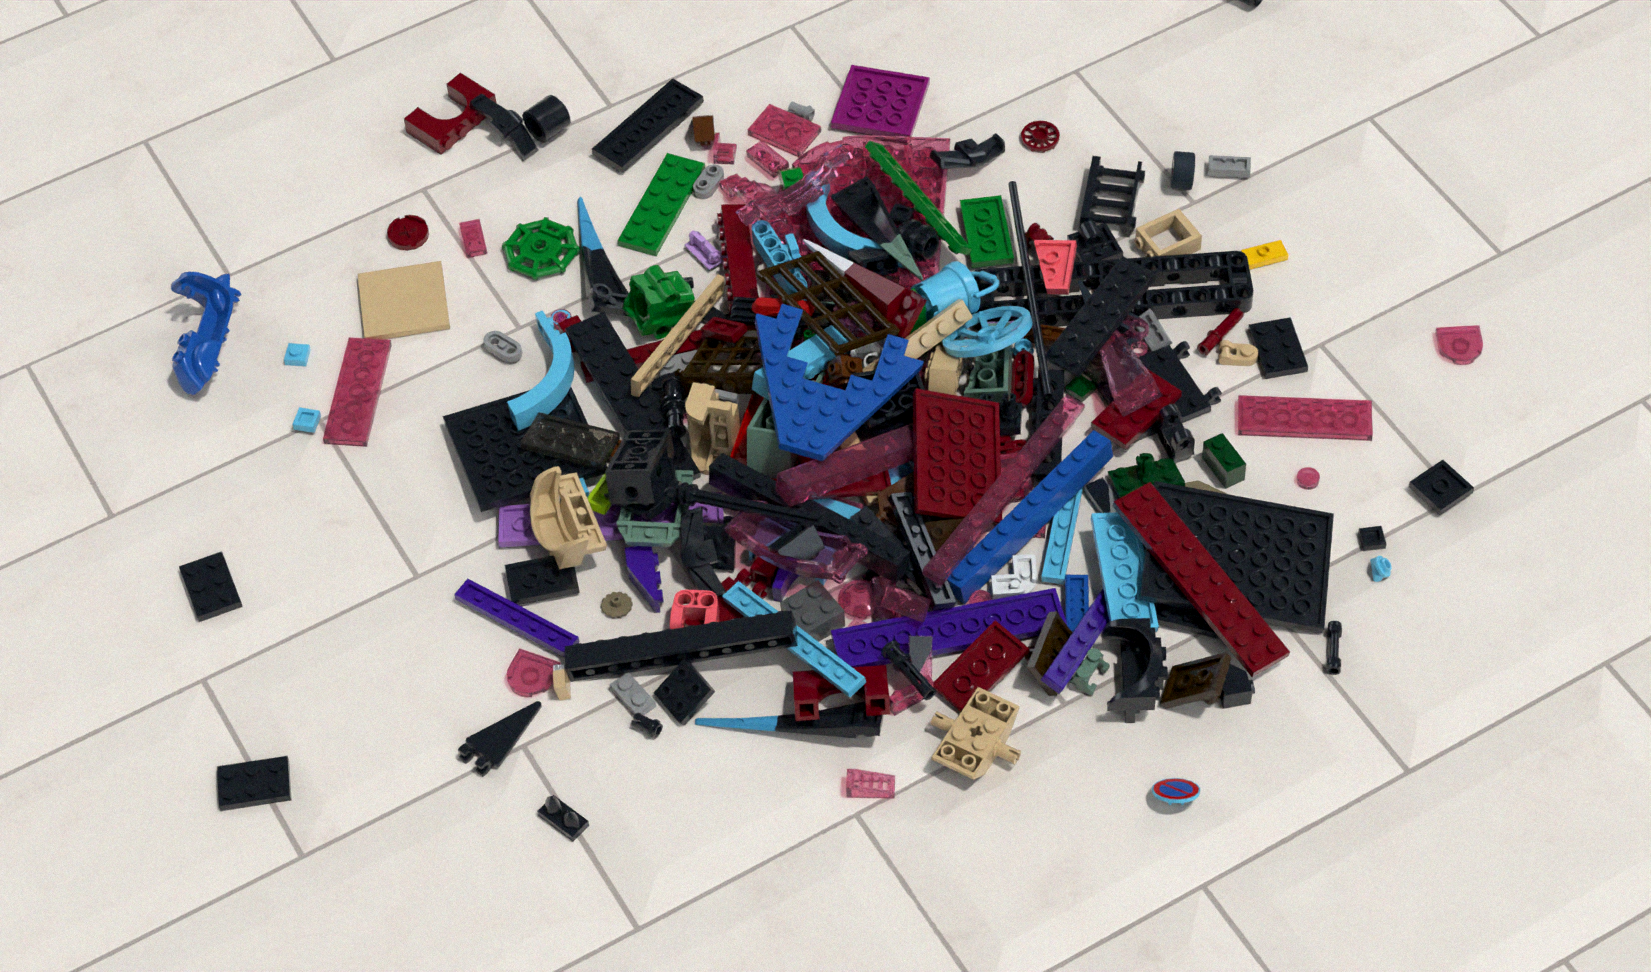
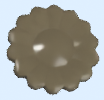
(616, 604)

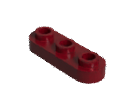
(1023, 377)

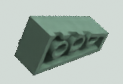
(991, 374)

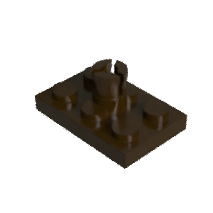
(1050, 642)
(1196, 681)

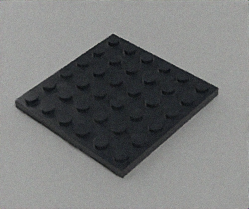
(493, 455)

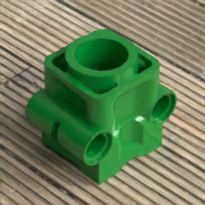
(657, 301)

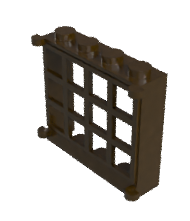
(734, 382)

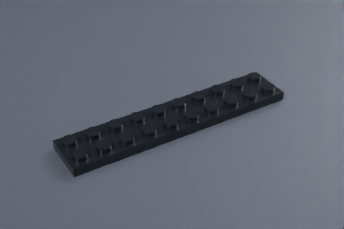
(612, 373)

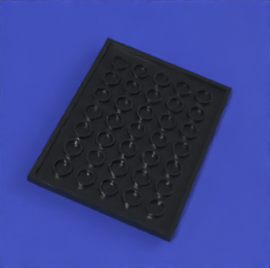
(1266, 548)

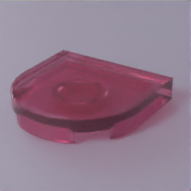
(1460, 343)
(530, 673)

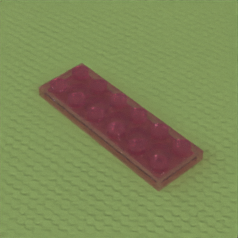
(357, 392)
(1305, 418)

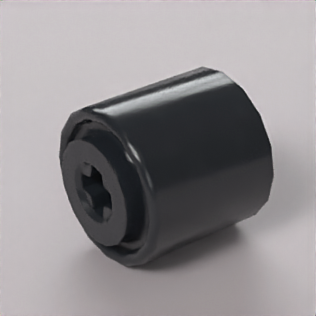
(546, 118)

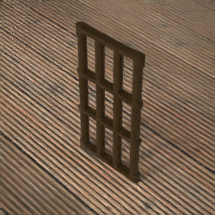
(827, 316)

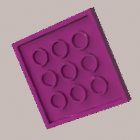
(880, 102)

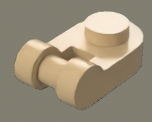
(1245, 354)

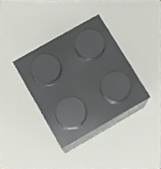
(815, 611)

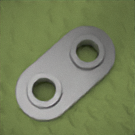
(708, 181)
(506, 347)

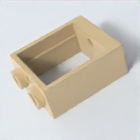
(1178, 221)

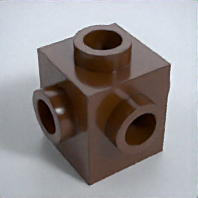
(842, 368)

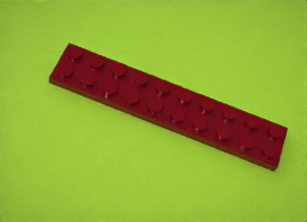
(1201, 579)

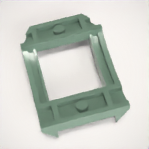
(653, 533)

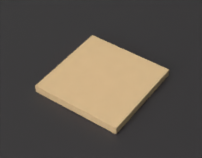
(403, 301)

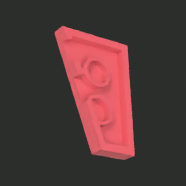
(1056, 264)

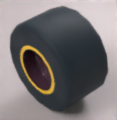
(1182, 170)

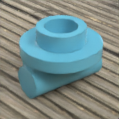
(1380, 568)

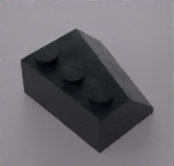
(897, 404)

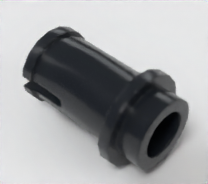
(652, 727)

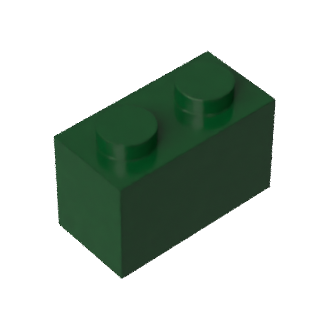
(1224, 460)

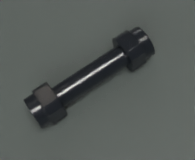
(1334, 662)

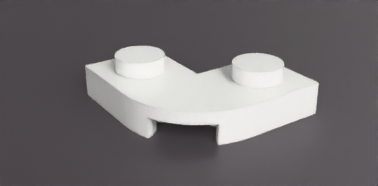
(1020, 582)

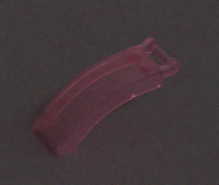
(759, 532)

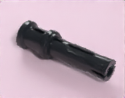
(903, 663)

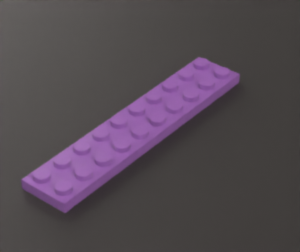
(516, 526)

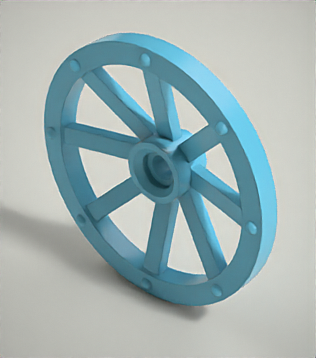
(989, 338)

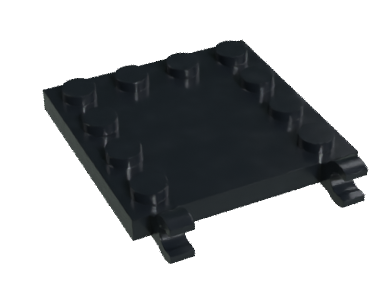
(1167, 365)

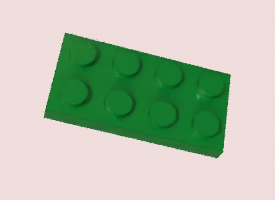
(986, 231)

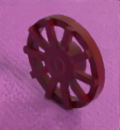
(1040, 136)

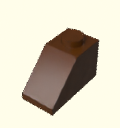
(704, 129)

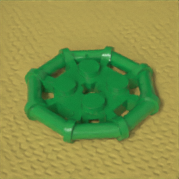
(540, 257)

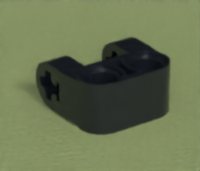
(1173, 436)

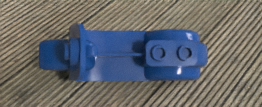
(198, 352)

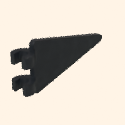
(497, 739)

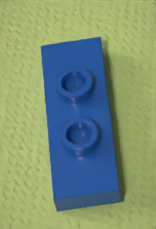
(1076, 599)

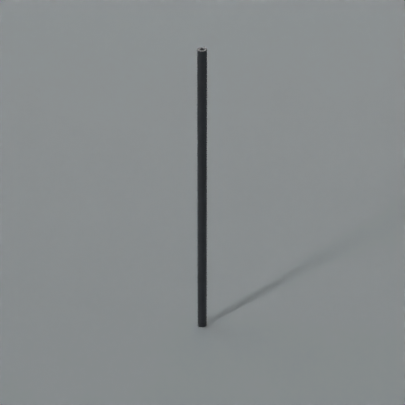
(1030, 291)

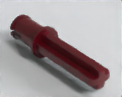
(1215, 336)

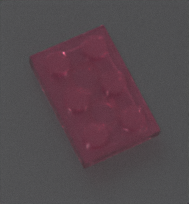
(784, 130)

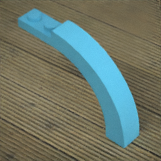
(831, 233)
(554, 385)

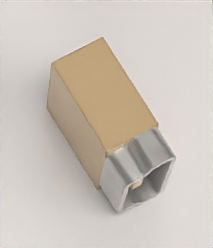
(561, 682)

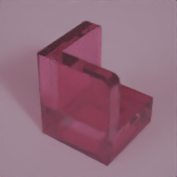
(723, 152)

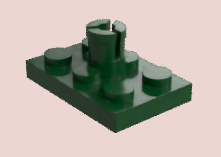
(1147, 470)

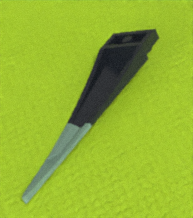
(867, 211)

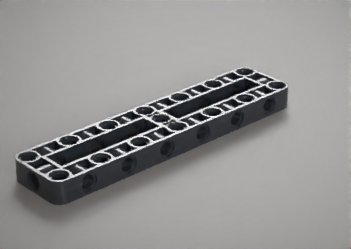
(1165, 303)

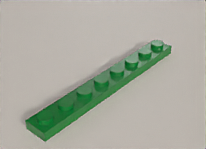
(921, 202)

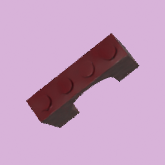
(444, 133)
(812, 688)

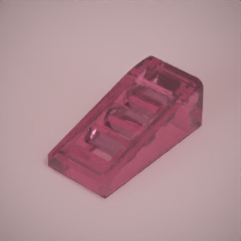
(861, 791)

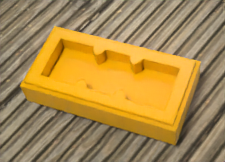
(1266, 254)

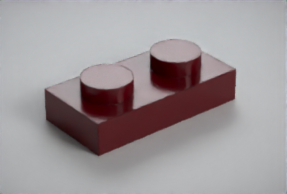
(723, 329)

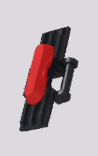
(745, 310)

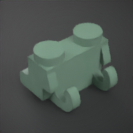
(1085, 671)

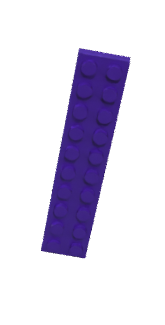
(950, 628)

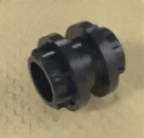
(919, 239)

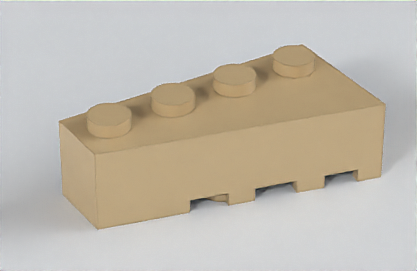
(943, 370)

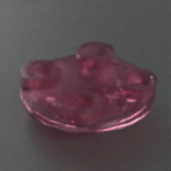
(857, 599)

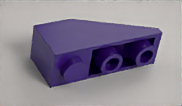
(642, 574)

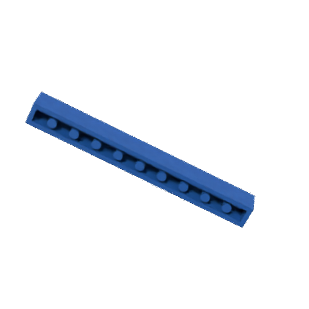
(1030, 515)

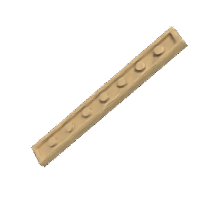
(677, 336)

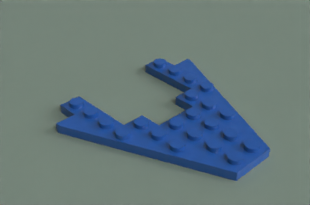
(814, 416)

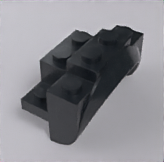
(1141, 670)

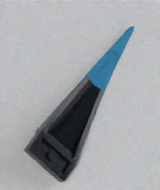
(598, 267)
(840, 721)

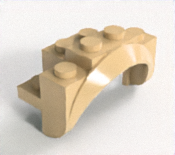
(711, 425)
(564, 527)

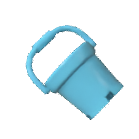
(952, 284)

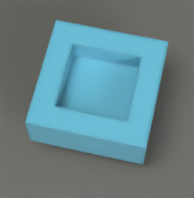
(297, 354)
(306, 420)

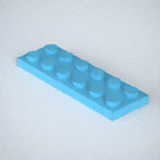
(1121, 568)

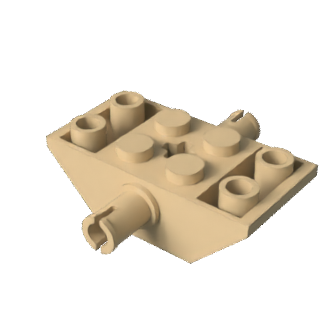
(977, 735)

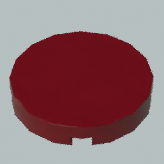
(408, 232)

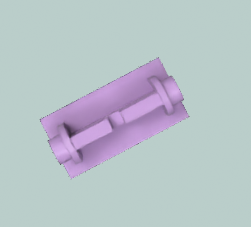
(703, 250)

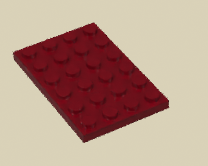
(954, 452)

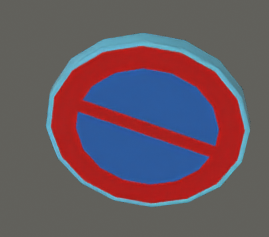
(1176, 790)

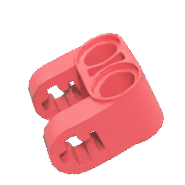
(695, 608)

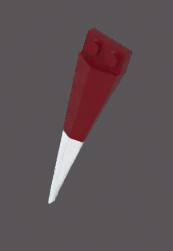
(891, 299)

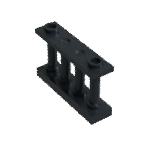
(1094, 186)

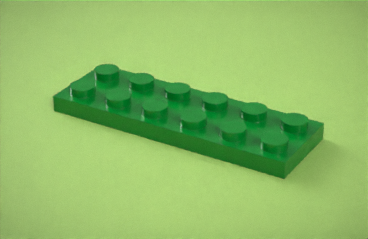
(661, 205)

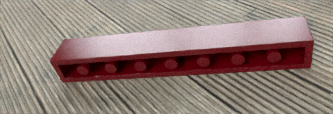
(738, 256)

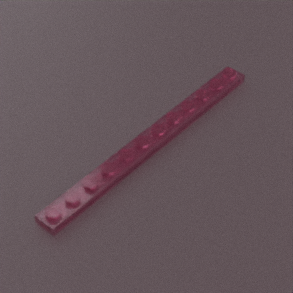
(1003, 490)

